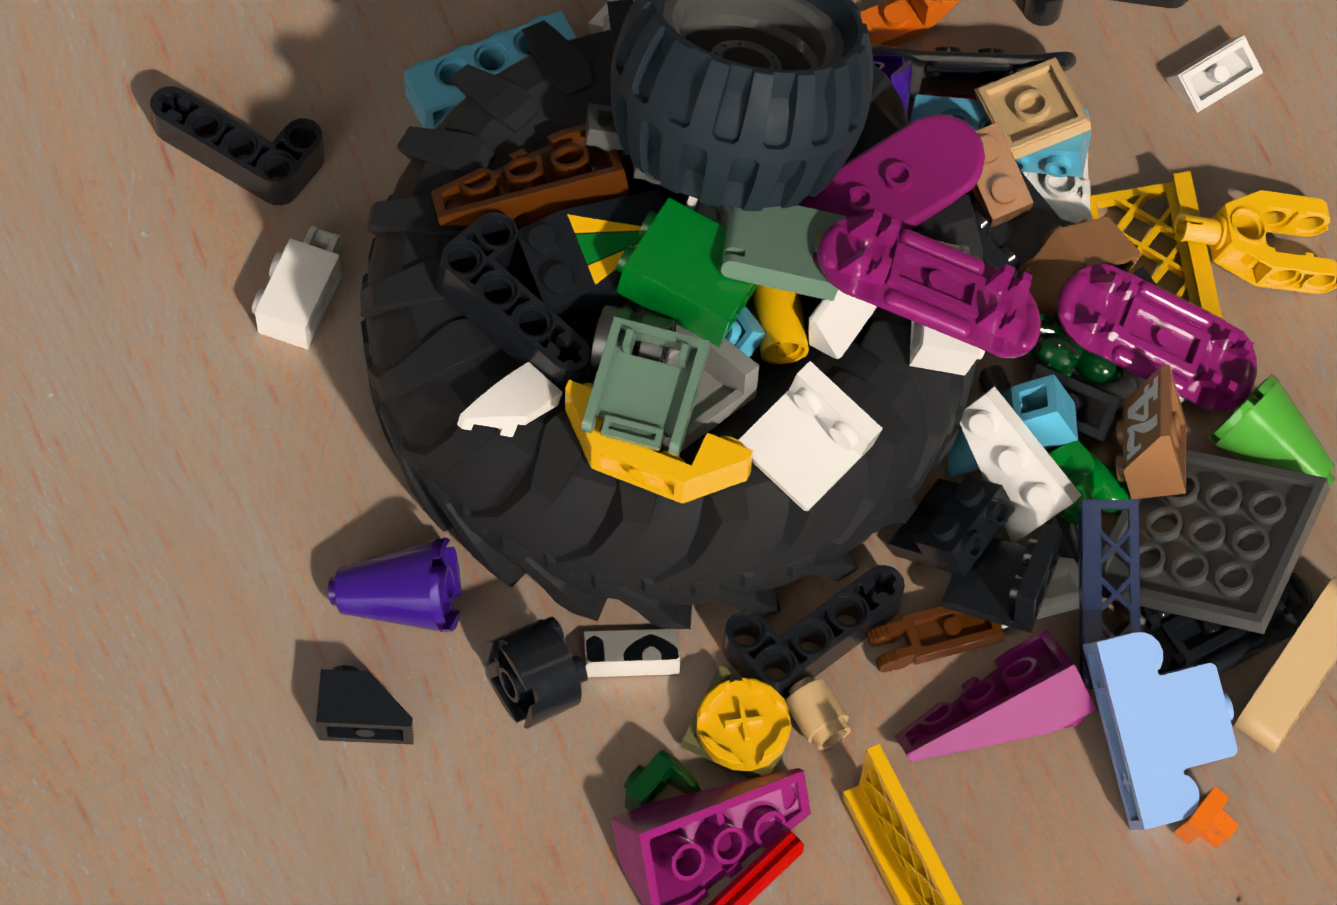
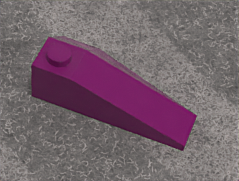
(1025, 697)
(695, 839)

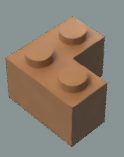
(1001, 187)
(1072, 249)

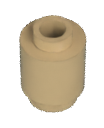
(818, 712)

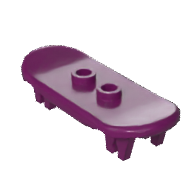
(907, 173)
(931, 284)
(1151, 328)

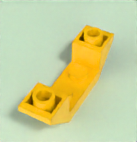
(717, 465)

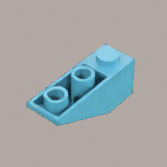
(1043, 409)

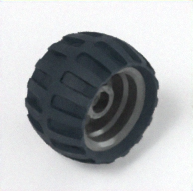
(741, 96)

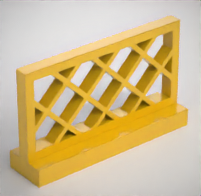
(1193, 257)
(897, 836)

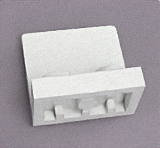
(810, 437)

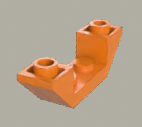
(903, 20)

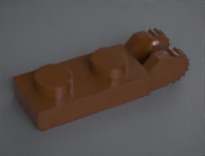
(932, 636)

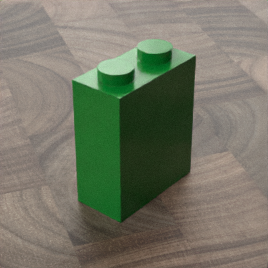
(680, 274)

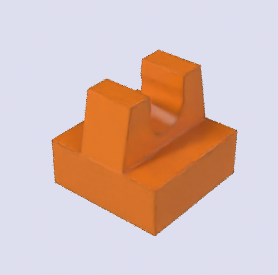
(1208, 820)

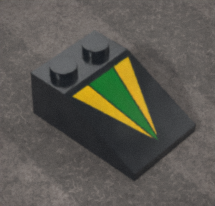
(578, 251)

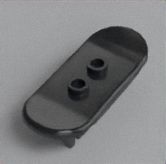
(952, 64)
(1196, 641)

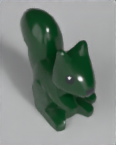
(1061, 354)

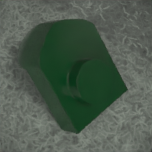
(648, 782)

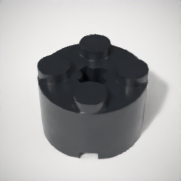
(536, 672)

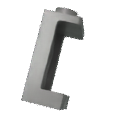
(725, 387)

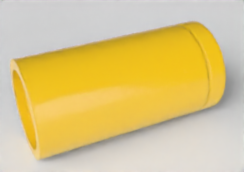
(783, 321)

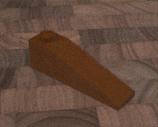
(535, 183)

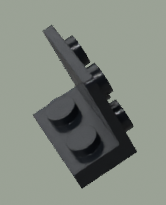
(1018, 238)
(1007, 581)

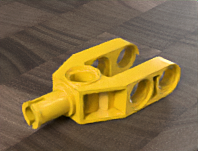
(1240, 245)

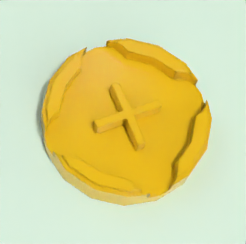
(743, 724)

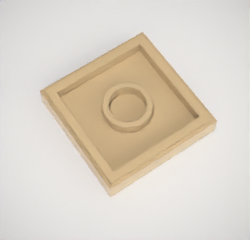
(1034, 108)

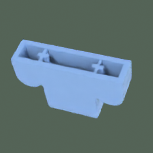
(1158, 725)

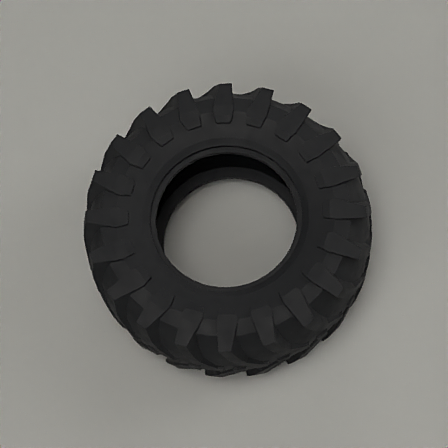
(533, 496)

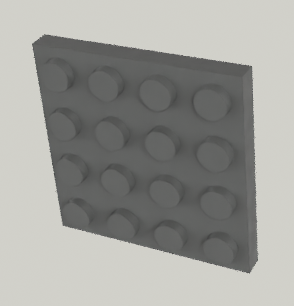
(1223, 544)

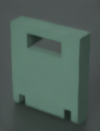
(778, 248)
(642, 396)

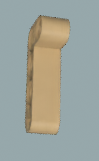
(1294, 675)

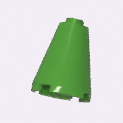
(1273, 433)

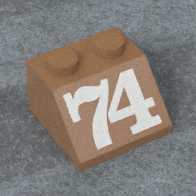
(1153, 439)

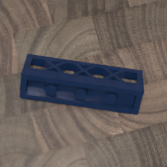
(1090, 573)

